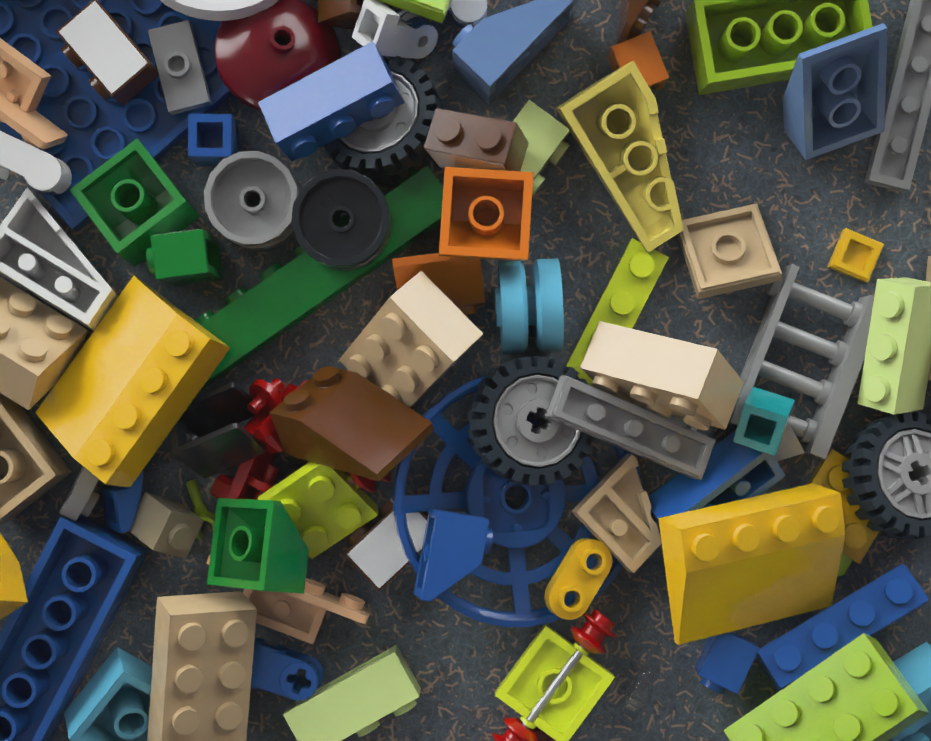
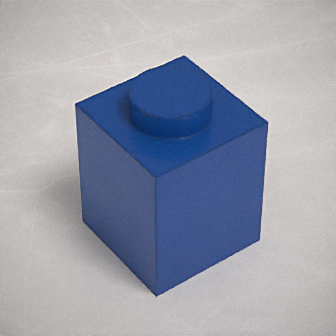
(211, 138)
(726, 662)

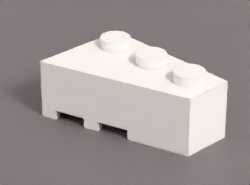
(49, 265)

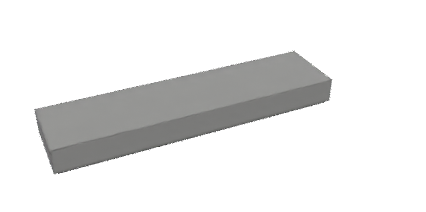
(630, 427)

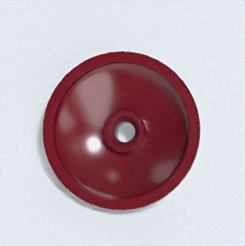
(258, 66)

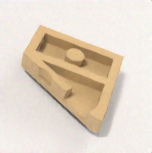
(620, 515)

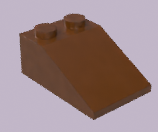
(348, 424)

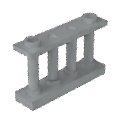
(844, 355)

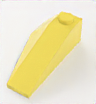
(623, 141)

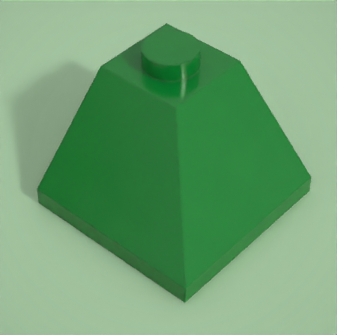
(256, 547)

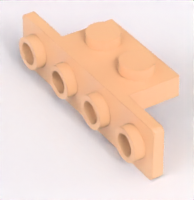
(20, 93)
(303, 614)

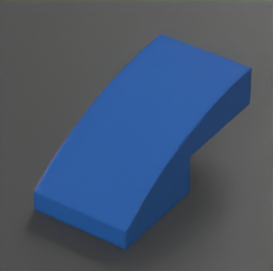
(121, 505)

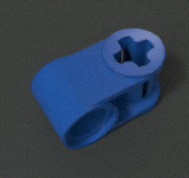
(276, 669)

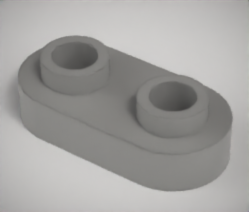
(81, 496)

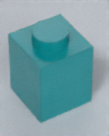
(763, 421)

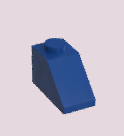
(450, 550)

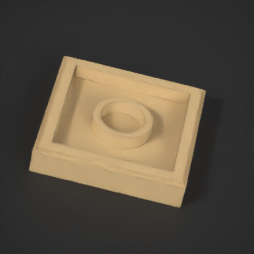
(728, 251)

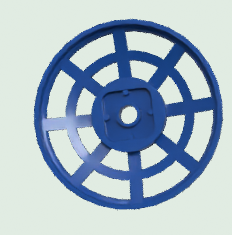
(511, 528)

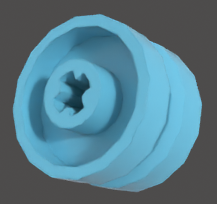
(532, 305)

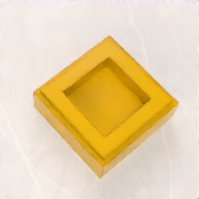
(855, 255)

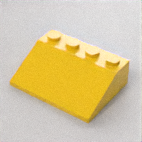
(130, 384)
(752, 560)

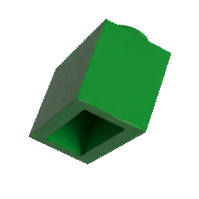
(185, 257)

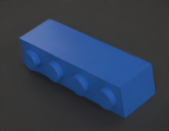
(864, 611)

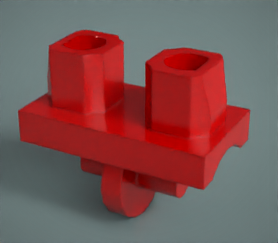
(265, 398)
(250, 481)

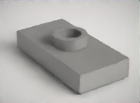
(179, 67)

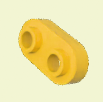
(577, 577)

